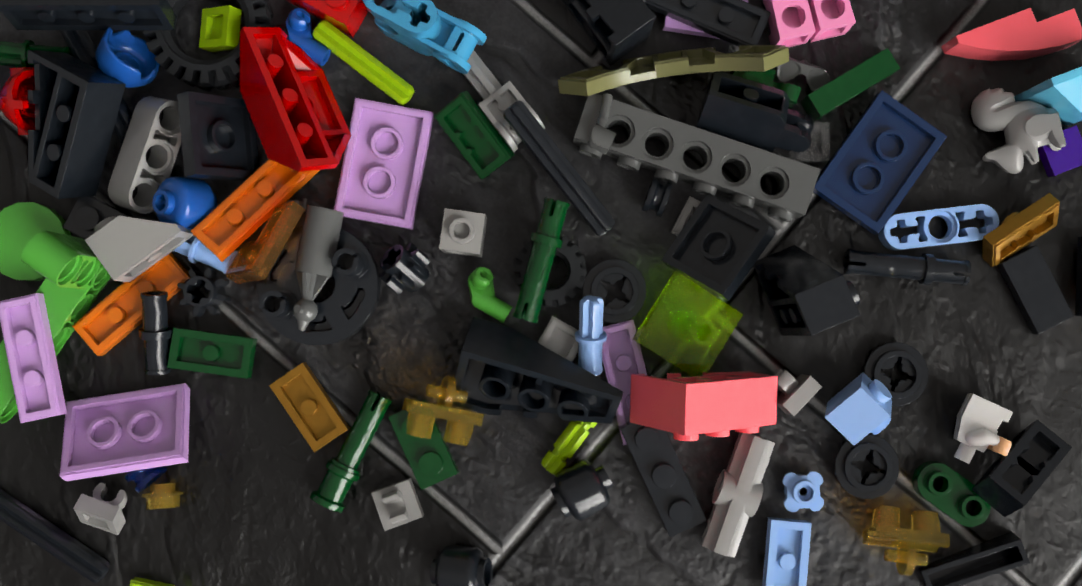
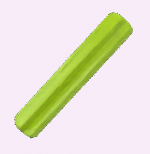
(363, 62)

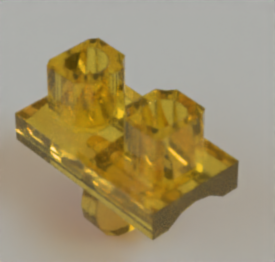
(459, 421)
(922, 536)

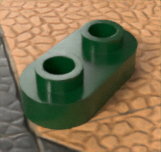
(952, 495)

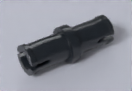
(155, 332)

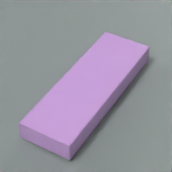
(32, 358)
(620, 359)

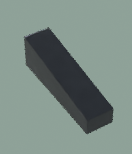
(976, 562)

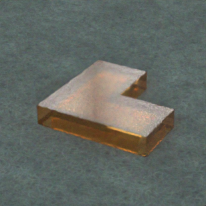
(258, 256)

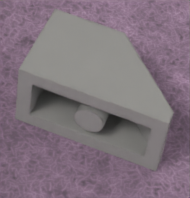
(133, 244)

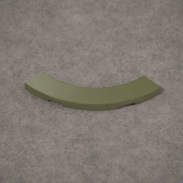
(673, 63)

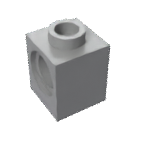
(463, 232)

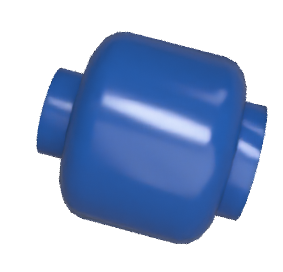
(183, 201)

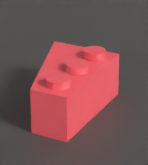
(704, 403)

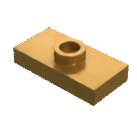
(1020, 230)

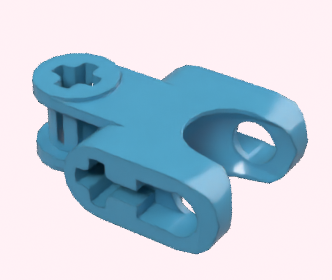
(428, 30)

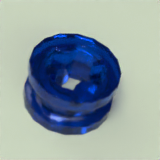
(145, 477)

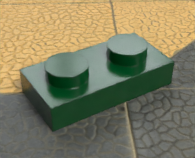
(212, 353)
(427, 457)

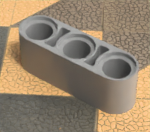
(131, 165)

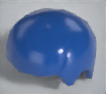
(126, 58)

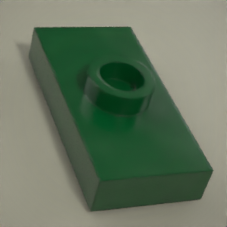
(474, 135)

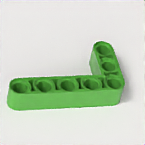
(70, 288)

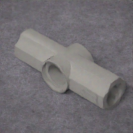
(737, 494)

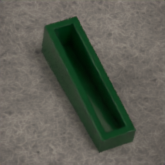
(850, 84)

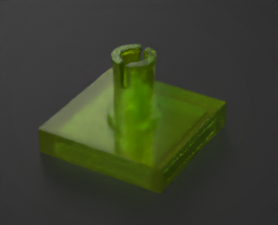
(687, 326)

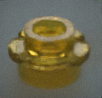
(162, 496)

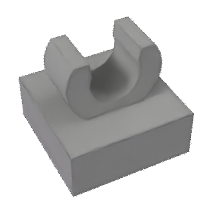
(795, 391)
(397, 504)
(101, 513)

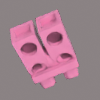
(800, 20)

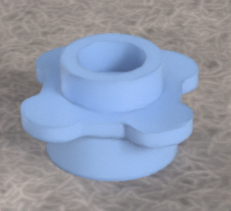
(792, 485)

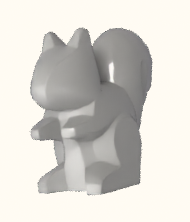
(1024, 126)

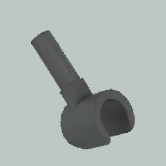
(601, 137)

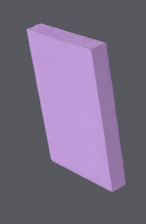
(384, 163)
(126, 432)

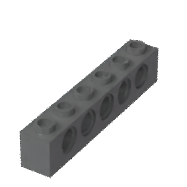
(793, 179)

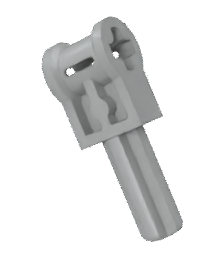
(496, 99)

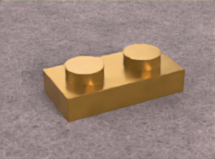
(309, 406)

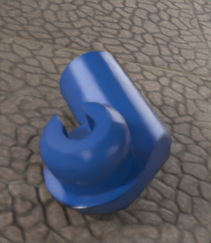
(300, 33)

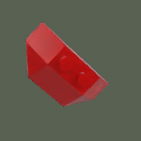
(290, 102)

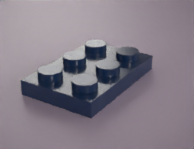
(878, 162)

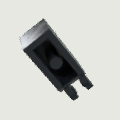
(753, 114)

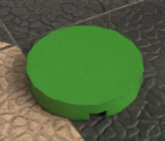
(17, 227)

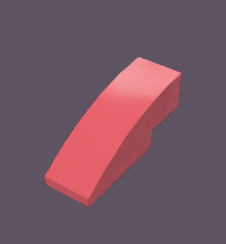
(1017, 37)

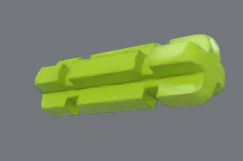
(566, 445)

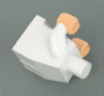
(978, 427)

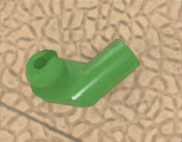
(483, 295)

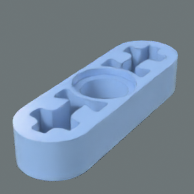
(964, 213)

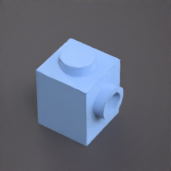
(860, 408)

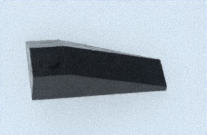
(518, 374)

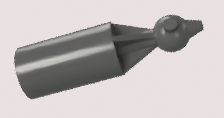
(314, 259)

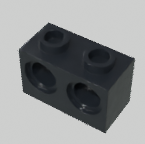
(1019, 475)

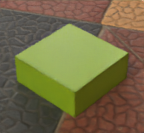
(220, 28)

